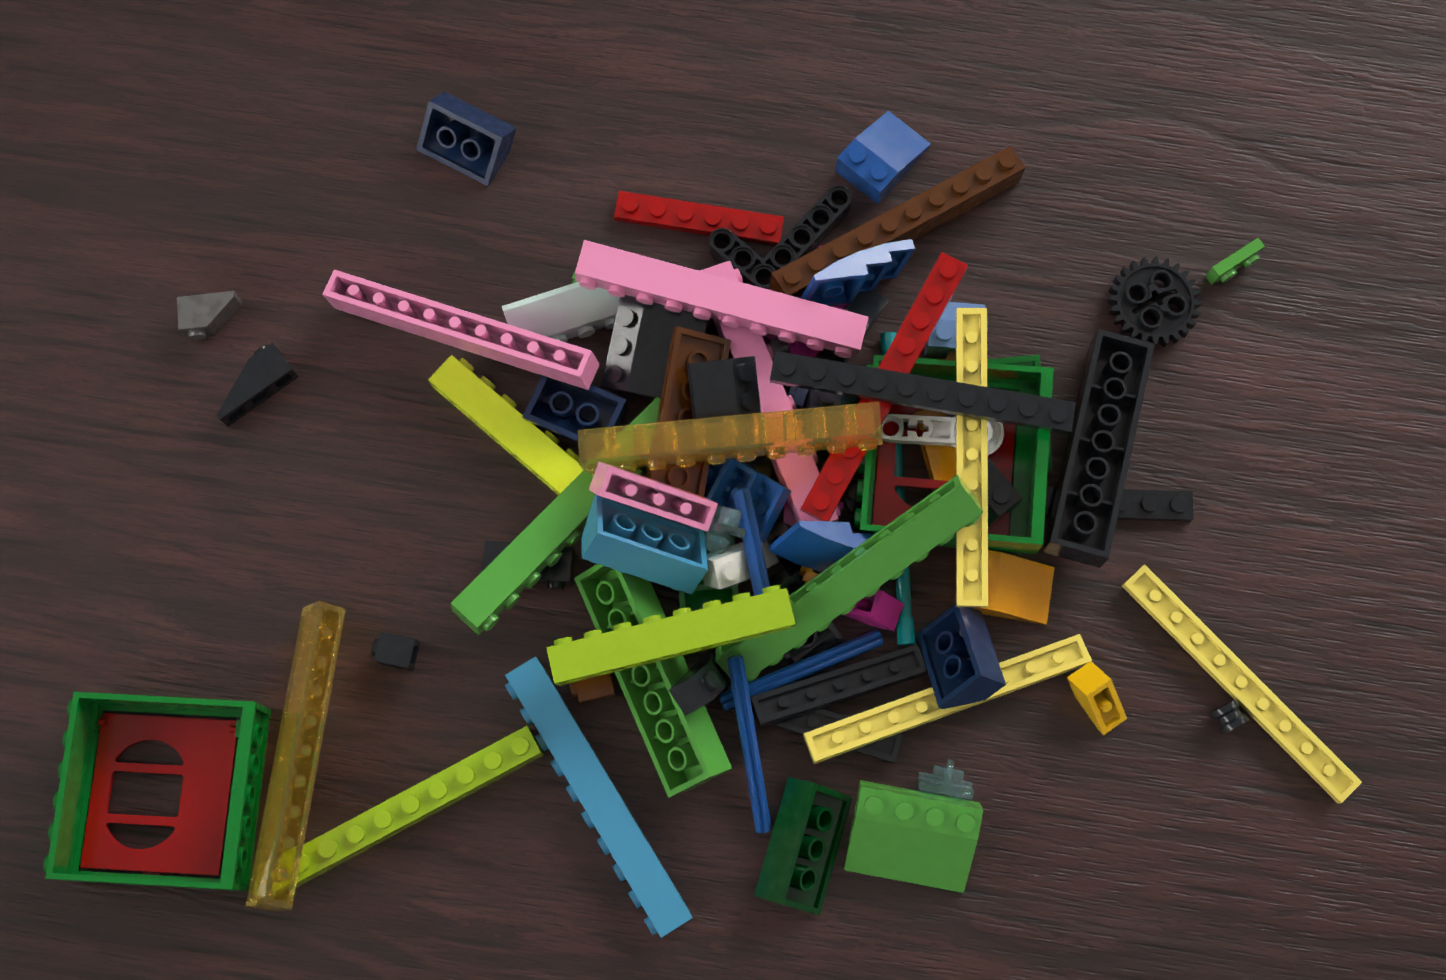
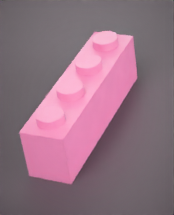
(652, 496)

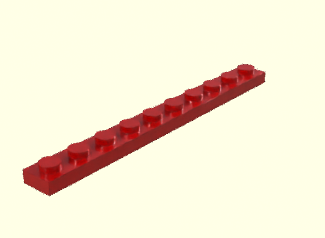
(900, 357)

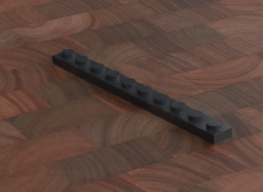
(923, 392)

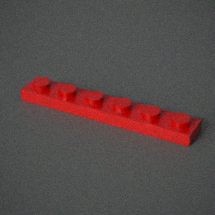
(697, 217)

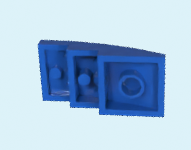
(858, 273)
(766, 493)
(817, 543)

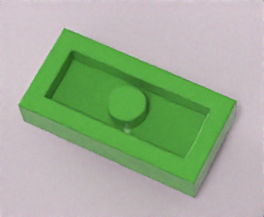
(1227, 268)

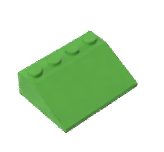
(913, 836)

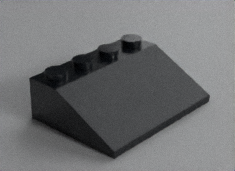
(642, 346)

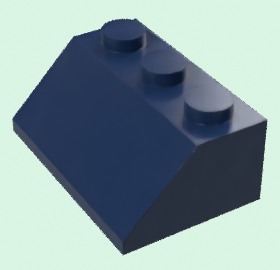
(465, 138)
(571, 408)
(960, 658)

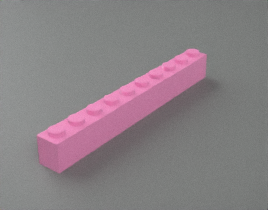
(720, 299)
(462, 329)
(793, 471)

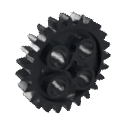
(1141, 281)

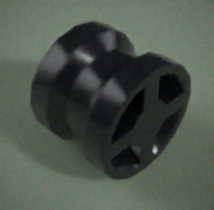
(1229, 716)

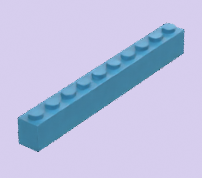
(599, 797)

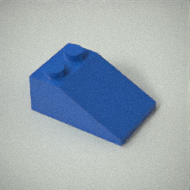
(881, 156)

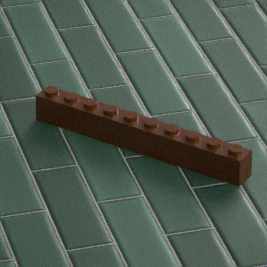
(908, 219)

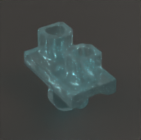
(722, 526)
(945, 783)

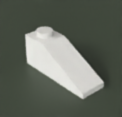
(732, 566)

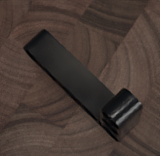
(787, 246)

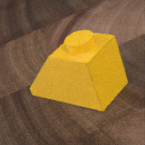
(1097, 697)

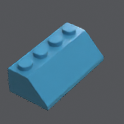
(644, 545)

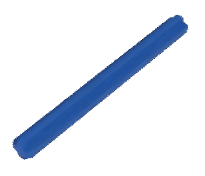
(808, 666)
(749, 744)

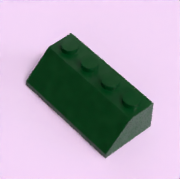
(803, 846)

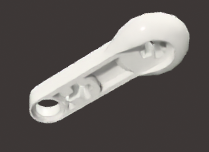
(941, 431)

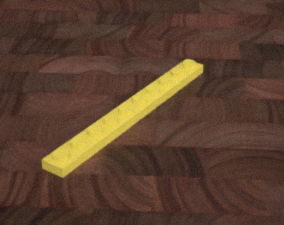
(972, 460)
(1242, 684)
(923, 708)

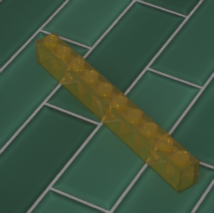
(732, 437)
(296, 758)

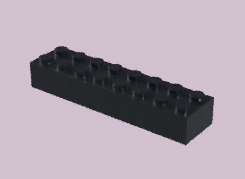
(1099, 449)

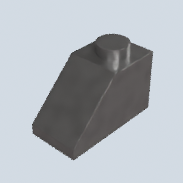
(205, 313)

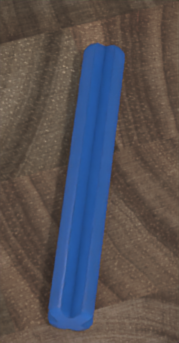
(752, 541)

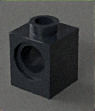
(395, 651)

